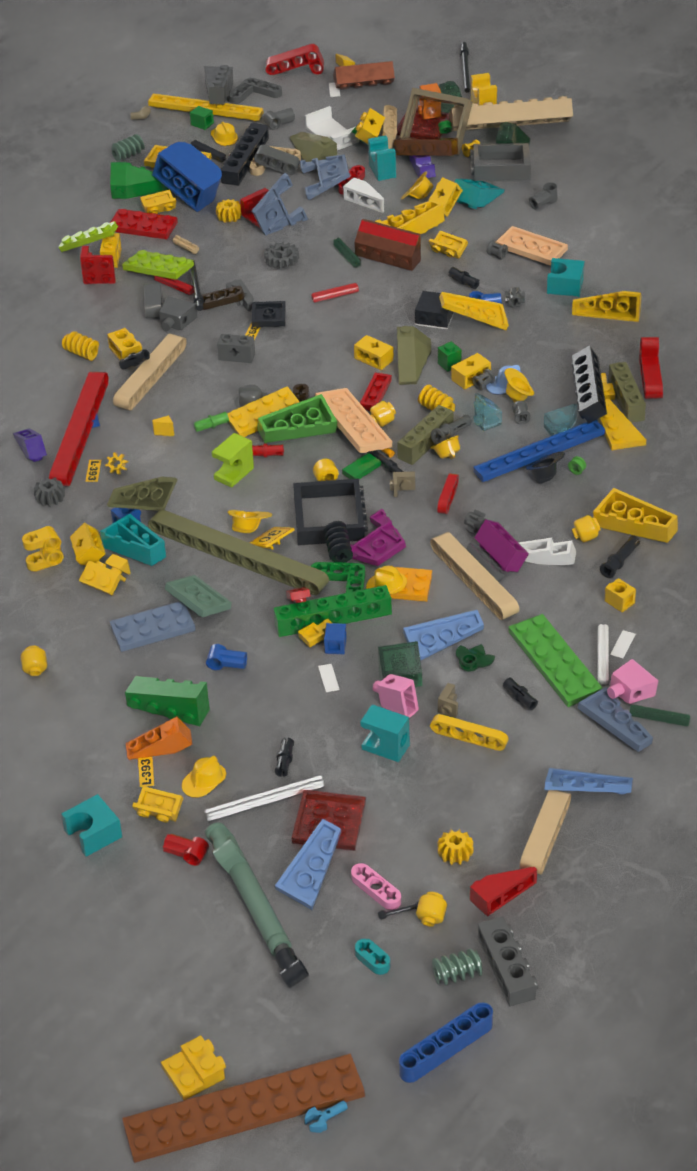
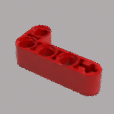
(275, 63)
(650, 367)

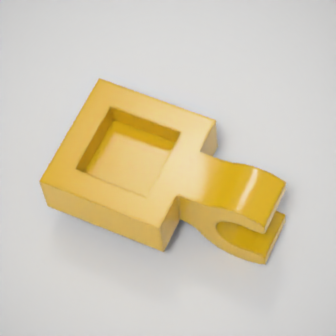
(609, 392)
(313, 633)

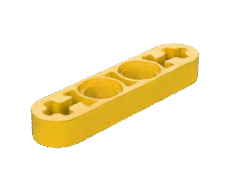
(446, 726)

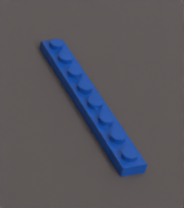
(538, 450)

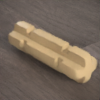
(185, 244)

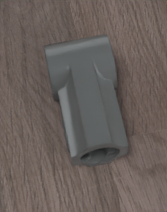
(275, 119)
(547, 195)

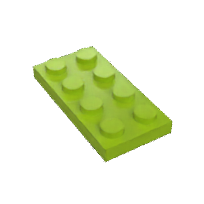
(158, 264)

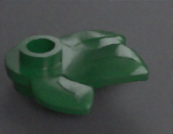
(473, 658)

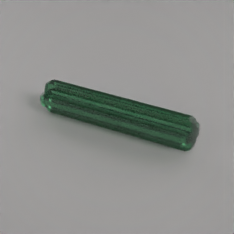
(347, 252)
(660, 715)

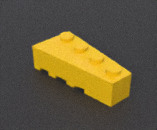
(419, 220)

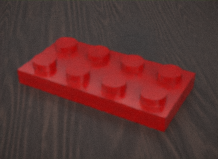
(144, 223)

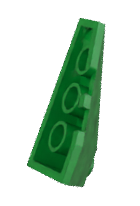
(132, 181)

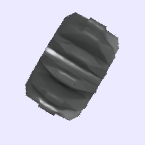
(49, 492)

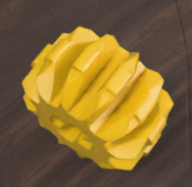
(228, 210)
(455, 847)

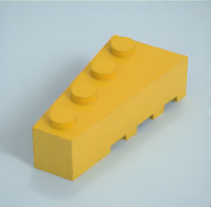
(635, 517)

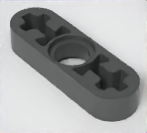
(485, 561)

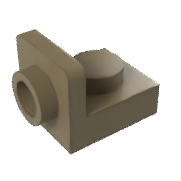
(402, 481)
(447, 701)

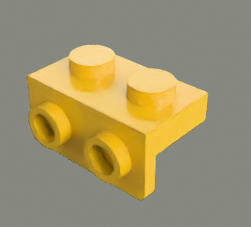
(158, 202)
(448, 244)
(100, 577)
(158, 803)

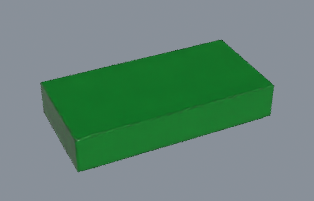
(361, 467)

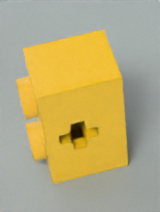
(370, 125)
(446, 194)
(373, 352)
(465, 370)
(87, 544)

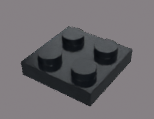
(268, 314)

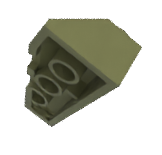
(313, 146)
(413, 352)
(144, 495)

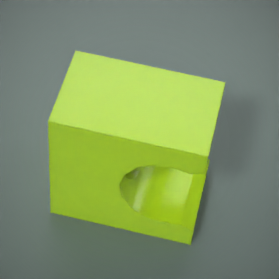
(236, 457)

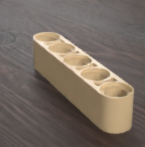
(389, 125)
(545, 830)

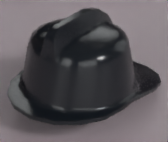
(546, 468)

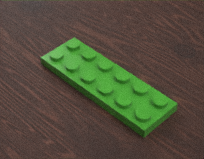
(554, 659)

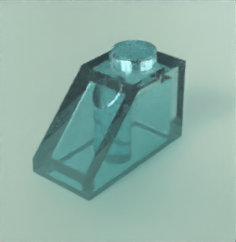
(560, 419)

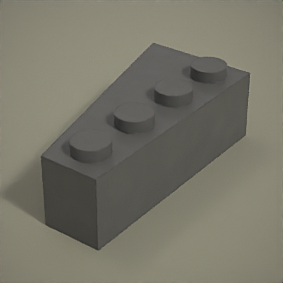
(218, 83)

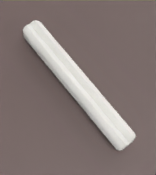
(603, 654)

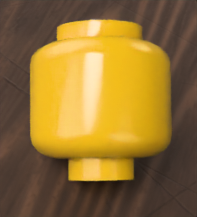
(383, 413)
(325, 470)
(586, 528)
(33, 660)
(431, 909)

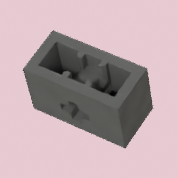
(236, 348)

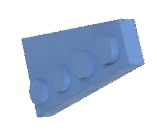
(443, 632)
(583, 781)
(307, 870)

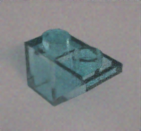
(486, 413)

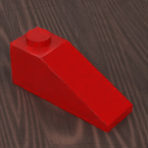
(500, 888)

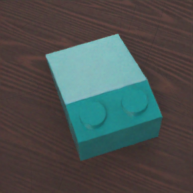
(477, 192)

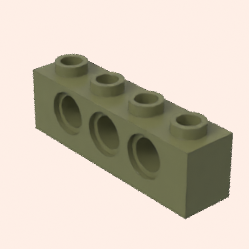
(627, 392)
(418, 439)

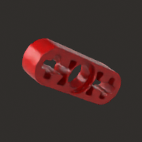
(355, 172)
(448, 493)

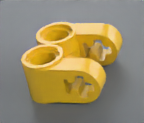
(50, 550)

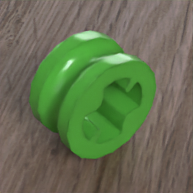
(572, 465)

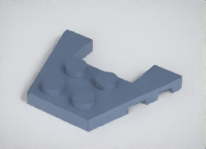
(330, 171)
(271, 210)

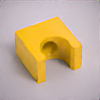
(481, 90)

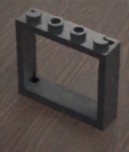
(329, 488)

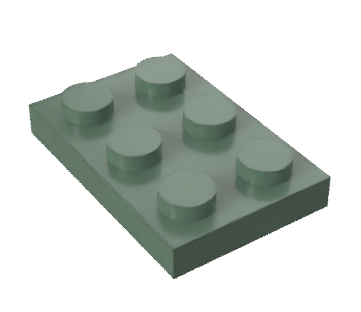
(198, 596)

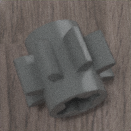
(514, 297)
(474, 520)

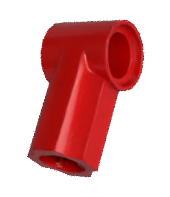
(191, 850)

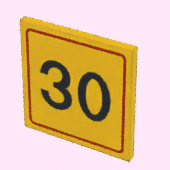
(272, 537)

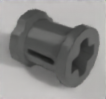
(497, 249)
(478, 380)
(521, 412)

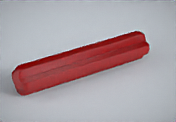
(176, 284)
(335, 292)

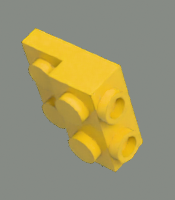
(194, 1067)

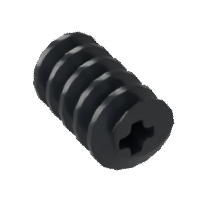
(338, 542)

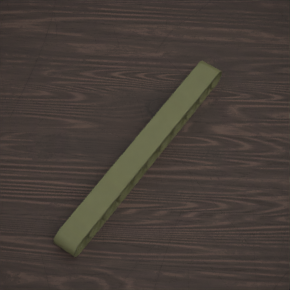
(238, 552)

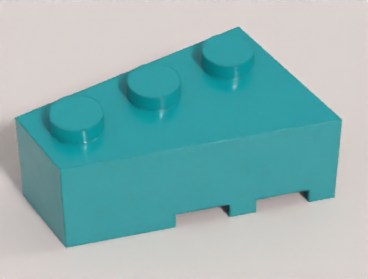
(133, 540)

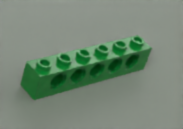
(338, 609)

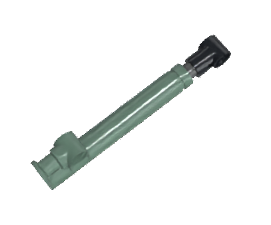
(234, 862)

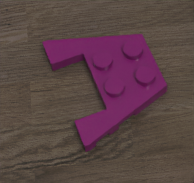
(380, 543)

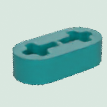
(375, 954)

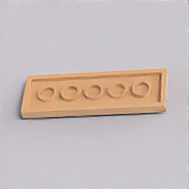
(356, 421)

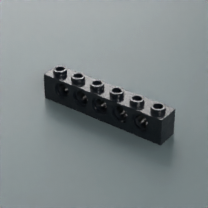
(239, 160)
(589, 385)

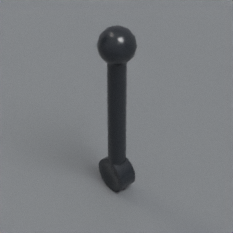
(383, 914)

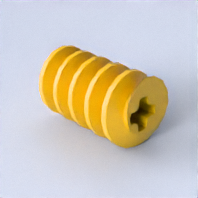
(80, 345)
(432, 397)

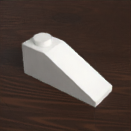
(363, 194)

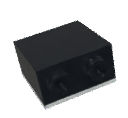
(430, 311)

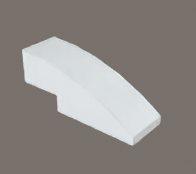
(549, 553)

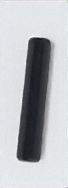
(205, 148)

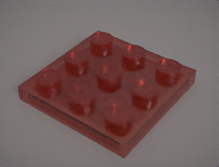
(424, 128)
(339, 809)

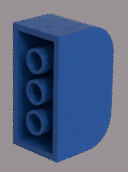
(188, 174)

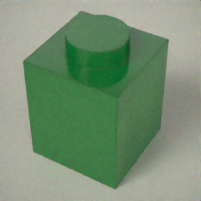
(201, 117)
(449, 355)

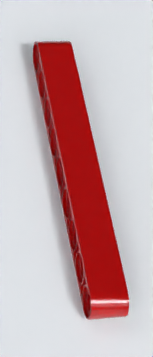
(79, 427)

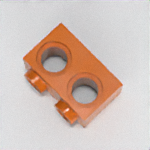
(435, 106)

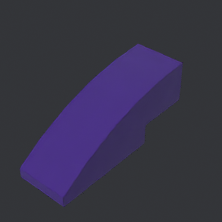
(421, 164)

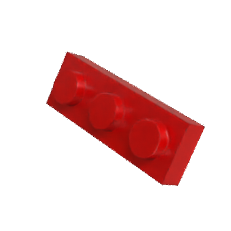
(375, 390)
(298, 595)

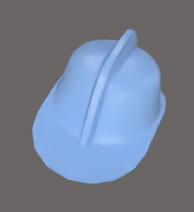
(500, 383)

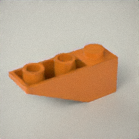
(162, 740)

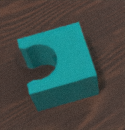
(381, 158)
(565, 277)
(388, 733)
(98, 819)

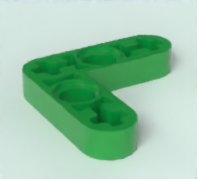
(348, 573)

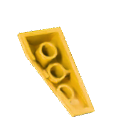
(617, 306)

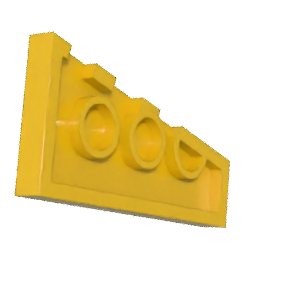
(478, 309)
(619, 430)

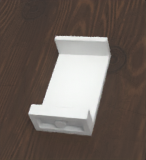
(323, 124)

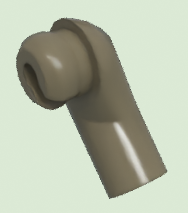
(142, 114)

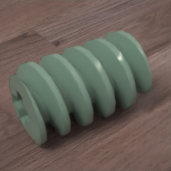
(127, 147)
(457, 965)

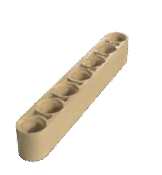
(149, 372)
(474, 576)

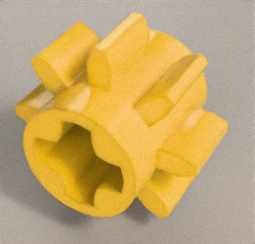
(114, 459)

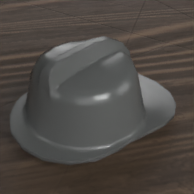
(248, 394)

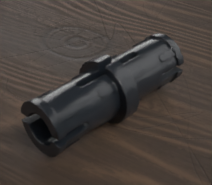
(464, 277)
(134, 359)
(516, 690)
(284, 757)

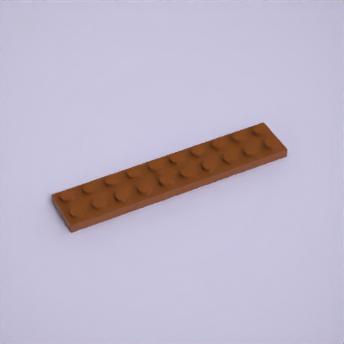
(242, 1107)

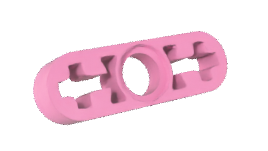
(379, 895)

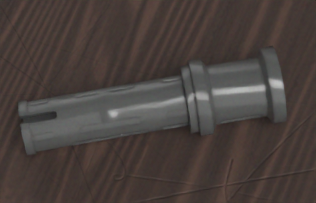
(447, 430)

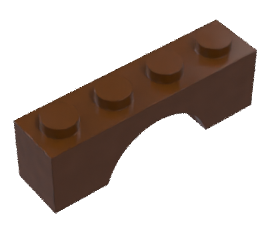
(429, 147)

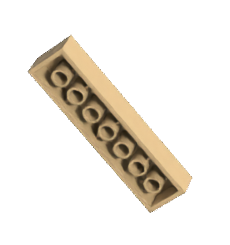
(517, 113)

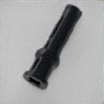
(616, 560)

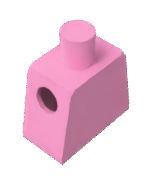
(632, 683)
(397, 694)

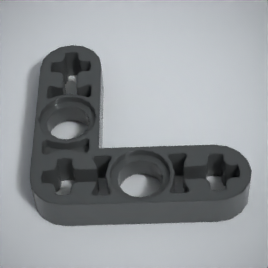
(255, 85)

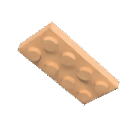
(532, 245)

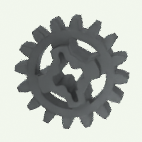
(281, 255)

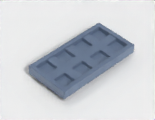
(152, 626)

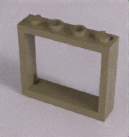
(412, 107)

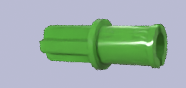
(211, 421)

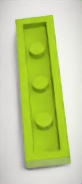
(89, 236)

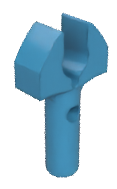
(323, 1116)

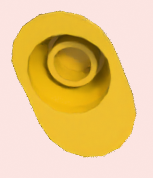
(224, 134)
(420, 188)
(518, 386)
(447, 448)
(247, 521)
(388, 576)
(204, 777)

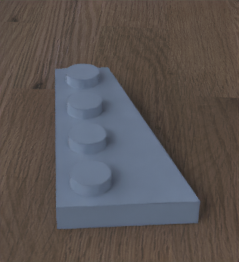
(615, 719)

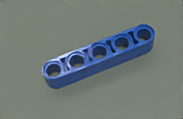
(457, 1035)

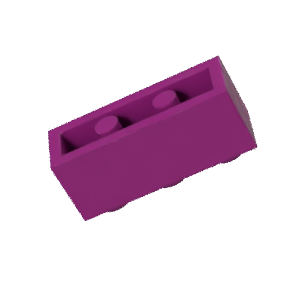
(501, 546)

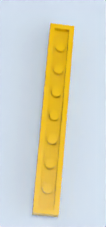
(189, 104)

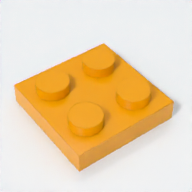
(417, 584)

